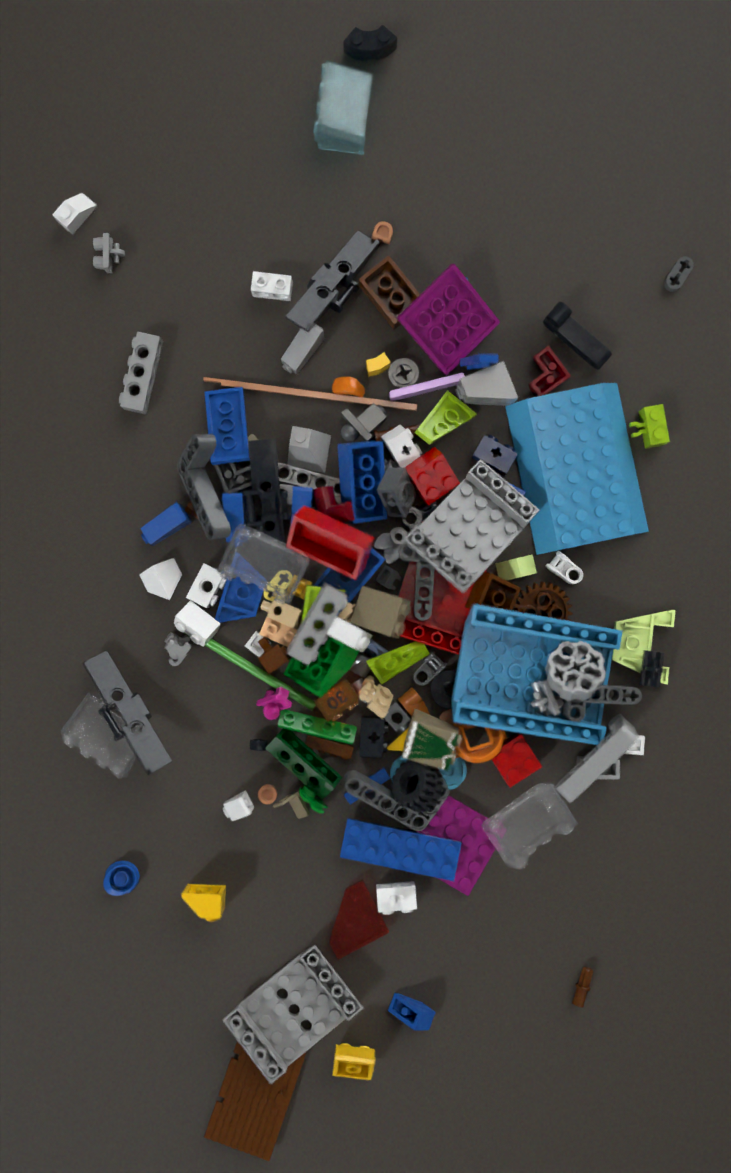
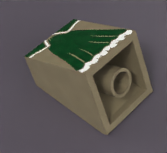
(431, 741)

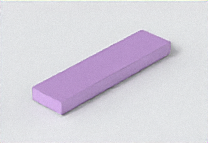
(425, 387)

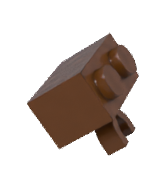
(273, 657)

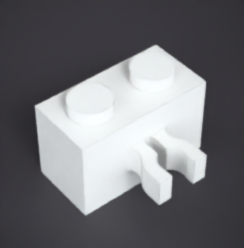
(396, 897)

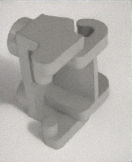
(177, 647)

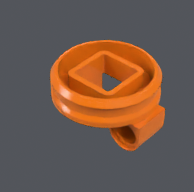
(483, 752)

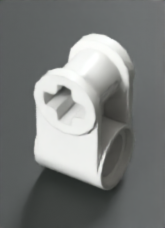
(564, 567)

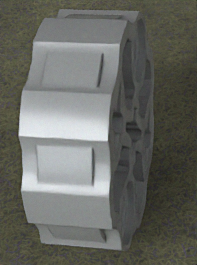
(565, 668)

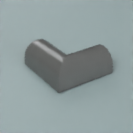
(233, 480)

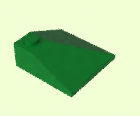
(329, 666)

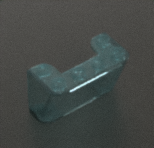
(342, 108)

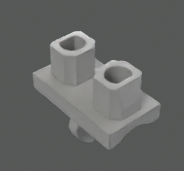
(106, 245)
(545, 699)

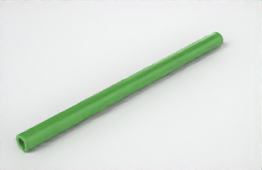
(259, 673)

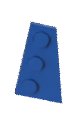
(479, 361)

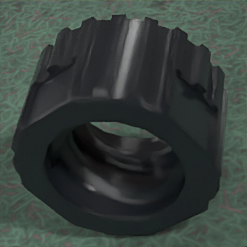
(258, 744)

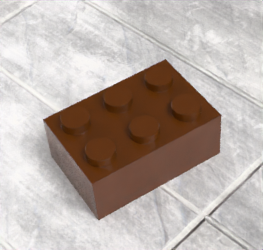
(388, 290)

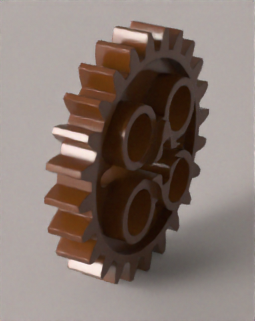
(531, 597)

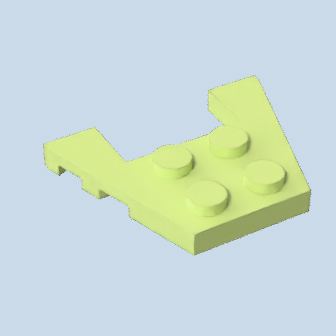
(637, 637)

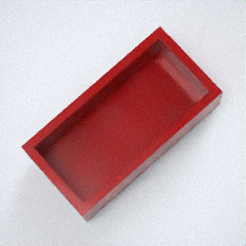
(329, 542)

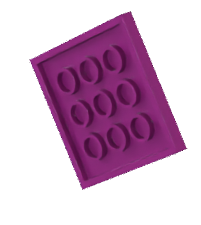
(448, 319)
(463, 824)

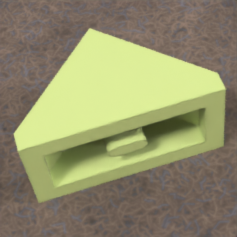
(516, 568)

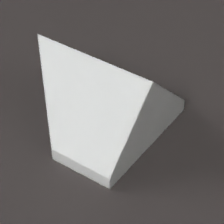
(162, 578)

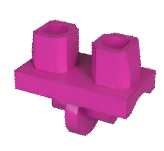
(274, 702)

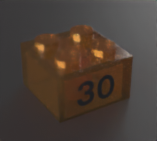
(337, 700)

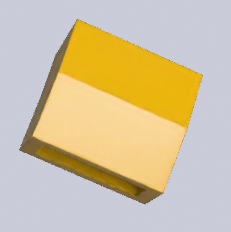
(377, 365)

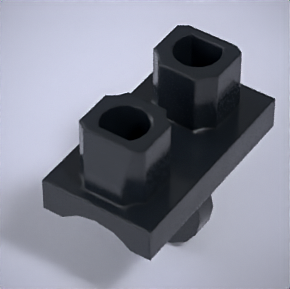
(651, 668)

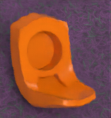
(349, 386)

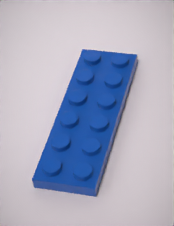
(400, 849)

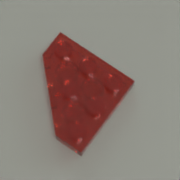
(356, 921)

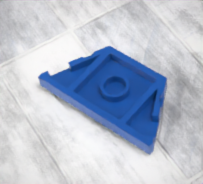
(238, 601)

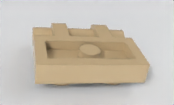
(377, 696)

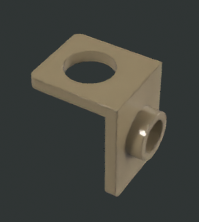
(297, 804)

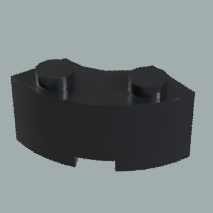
(370, 44)

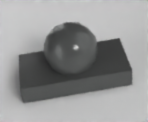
(353, 428)

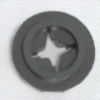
(407, 365)

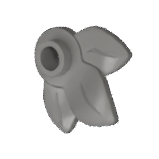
(391, 546)

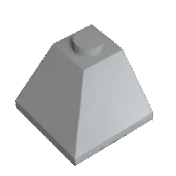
(308, 449)

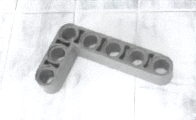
(313, 477)
(599, 759)

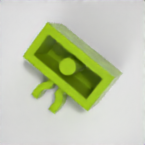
(653, 426)

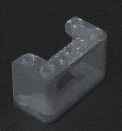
(263, 562)
(528, 823)

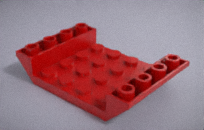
(448, 614)

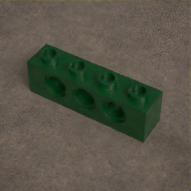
(304, 763)

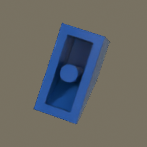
(411, 1012)

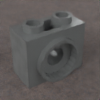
(396, 492)

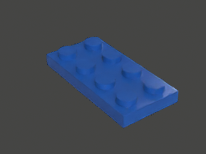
(228, 424)

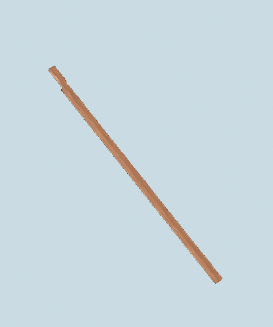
(313, 394)

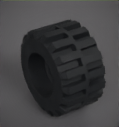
(428, 788)

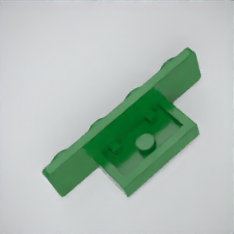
(317, 726)

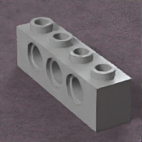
(140, 343)
(327, 594)

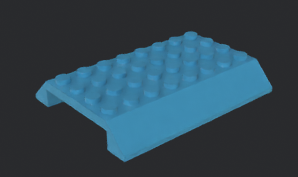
(577, 467)
(506, 654)

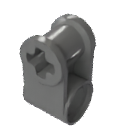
(429, 668)

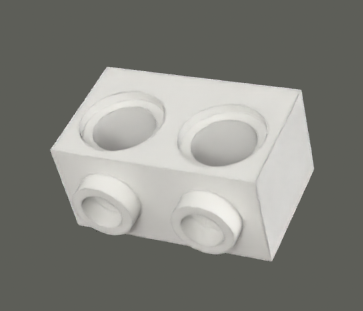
(271, 286)

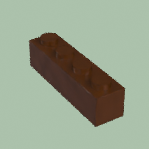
(330, 746)

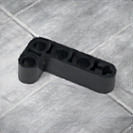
(576, 336)

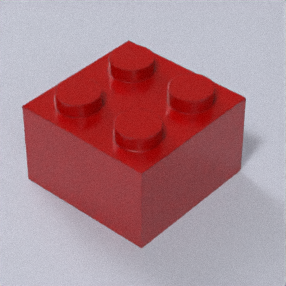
(431, 475)
(516, 760)

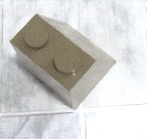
(380, 612)

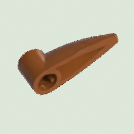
(412, 700)

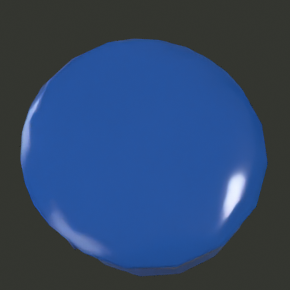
(121, 878)

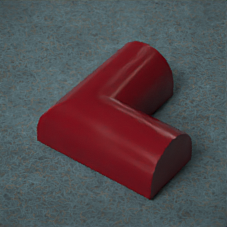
(553, 373)
(327, 505)

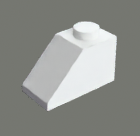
(74, 212)
(349, 634)
(238, 806)

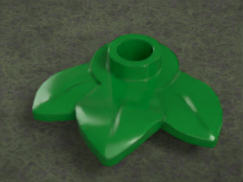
(309, 797)

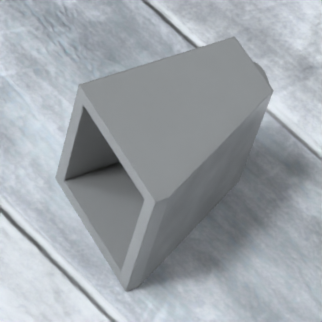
(487, 387)

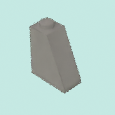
(302, 349)

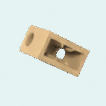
(290, 615)

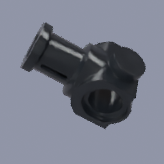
(420, 515)

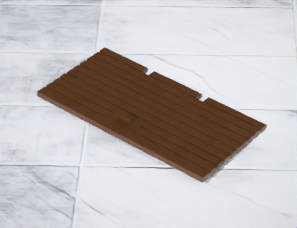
(251, 1106)

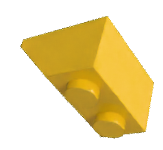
(206, 900)
(354, 1061)

